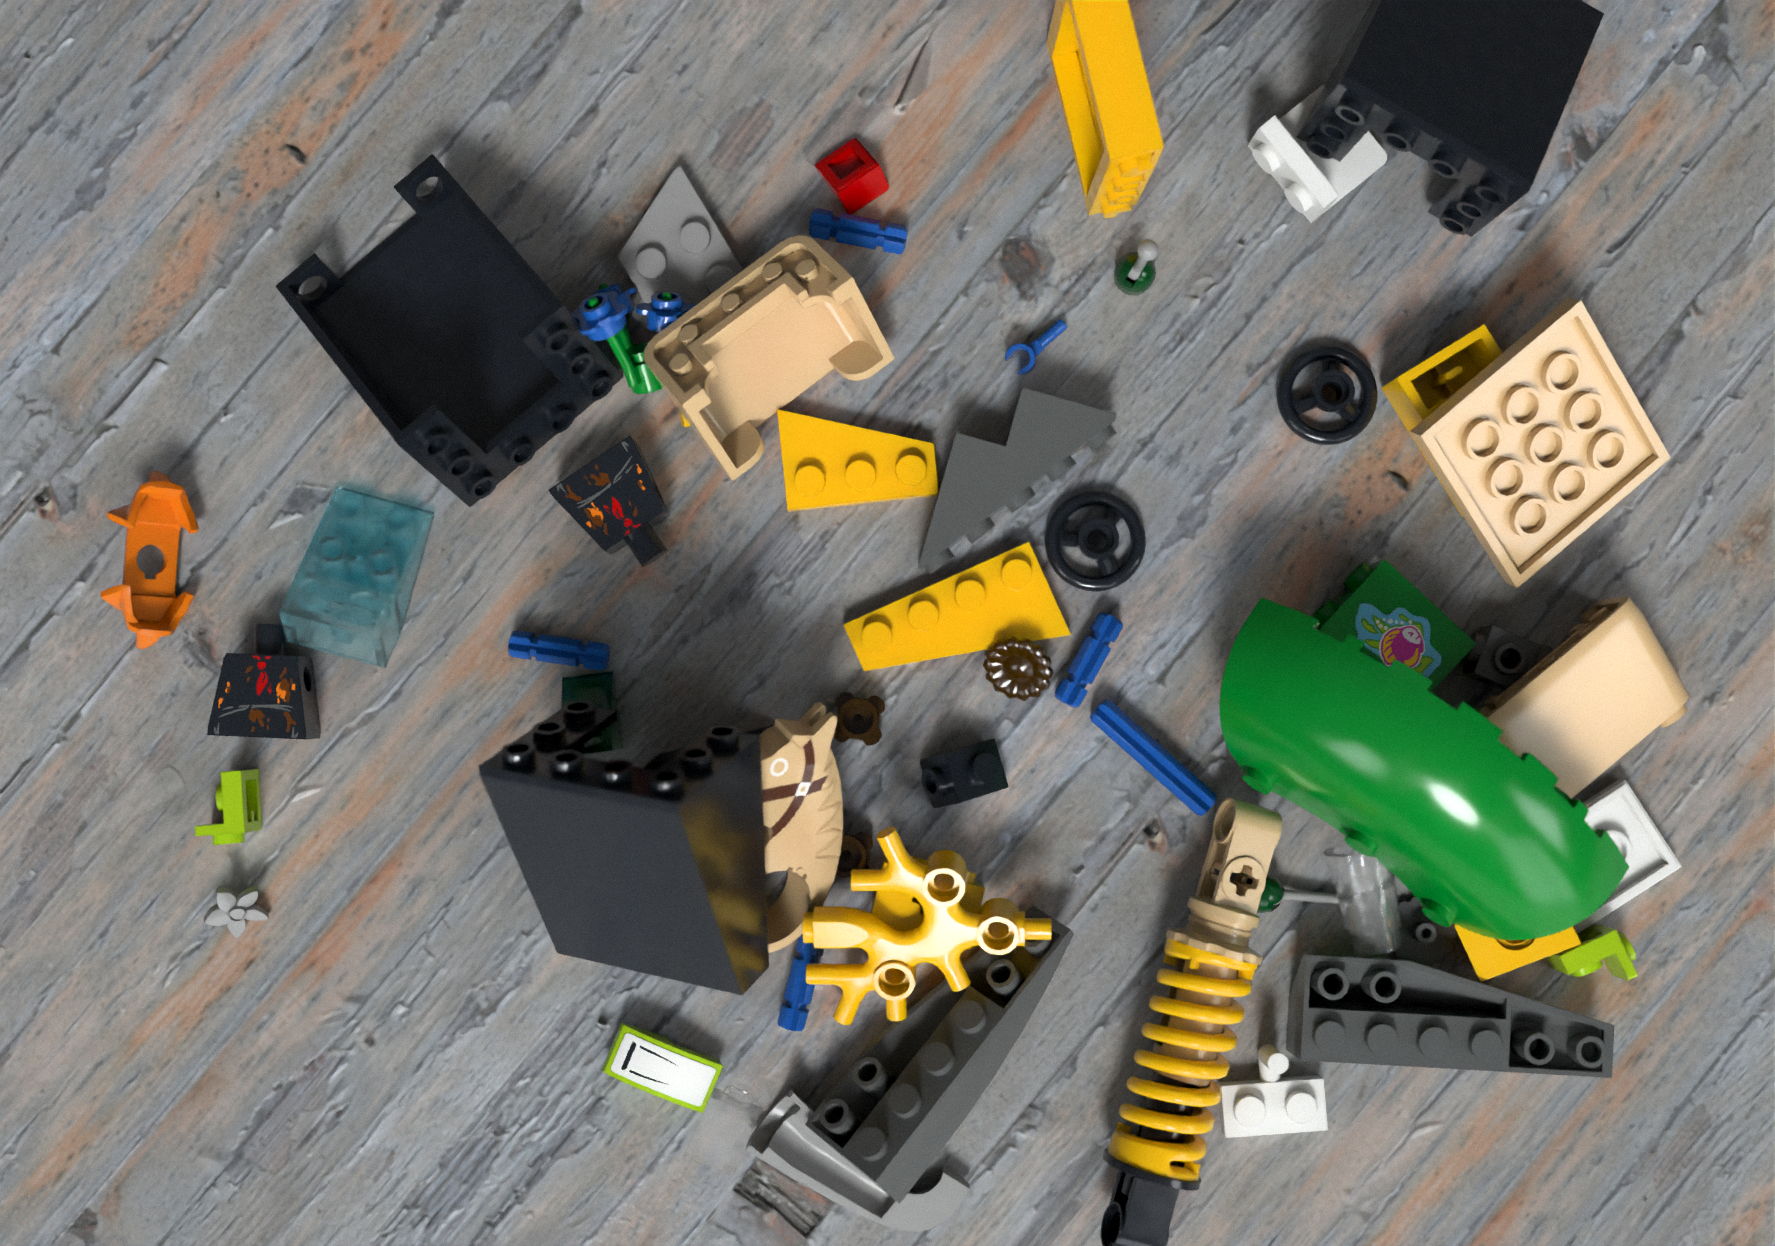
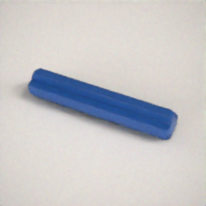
(1153, 757)

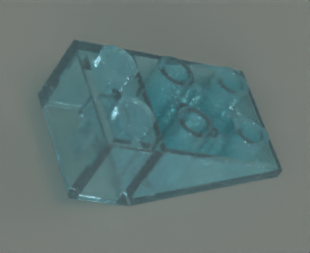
(357, 577)

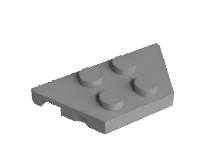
(678, 246)

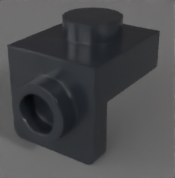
(963, 774)

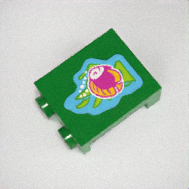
(1395, 622)

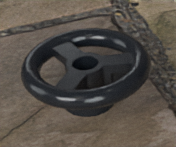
(1344, 389)
(1117, 509)

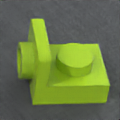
(241, 807)
(1597, 944)

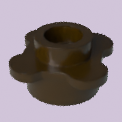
(869, 708)
(859, 847)

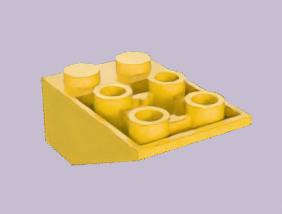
(1439, 377)

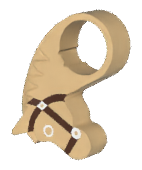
(800, 817)

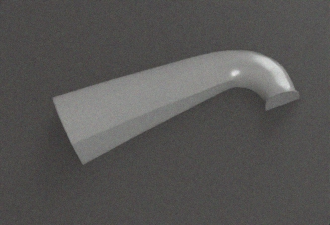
(799, 1153)

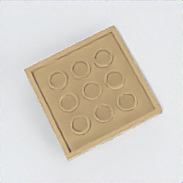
(1541, 442)

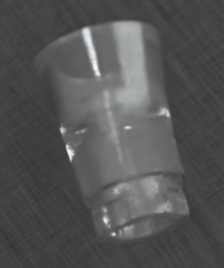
(1366, 900)

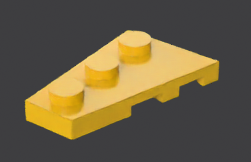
(850, 464)

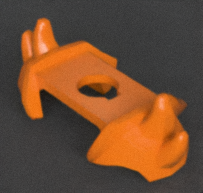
(152, 519)

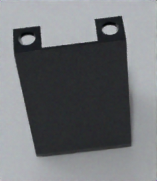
(1460, 87)
(454, 340)
(640, 860)

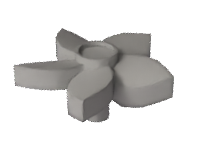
(234, 909)

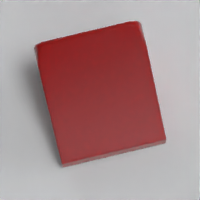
(853, 176)

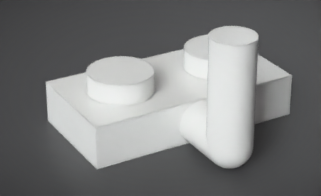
(1273, 1102)

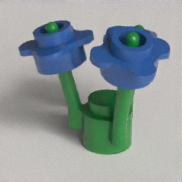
(603, 318)

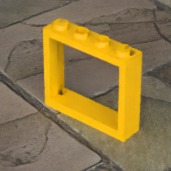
(1104, 101)

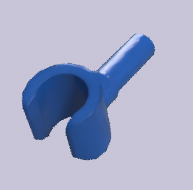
(1037, 345)

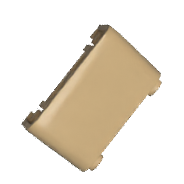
(763, 346)
(1591, 696)

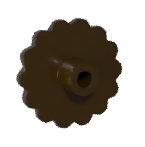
(1018, 668)

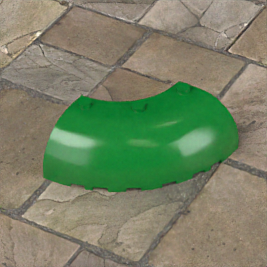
(1411, 780)

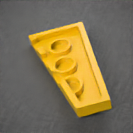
(961, 614)

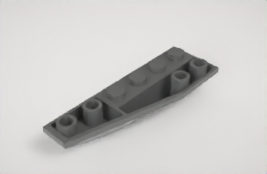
(1434, 1019)
(932, 1067)

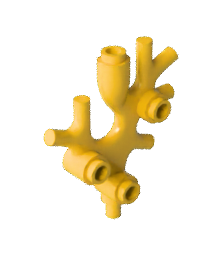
(896, 953)

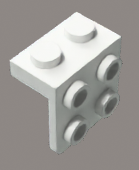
(1309, 180)

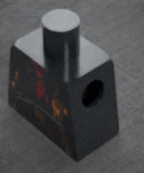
(617, 502)
(266, 692)

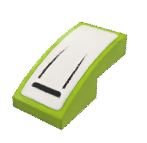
(662, 1068)

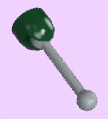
(1137, 267)
(1274, 893)

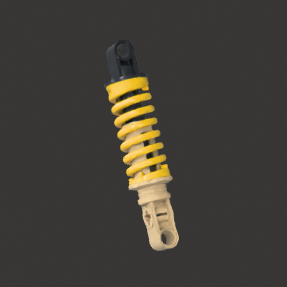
(1209, 971)

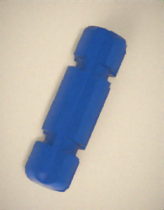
(858, 231)
(558, 650)
(1088, 659)
(798, 992)

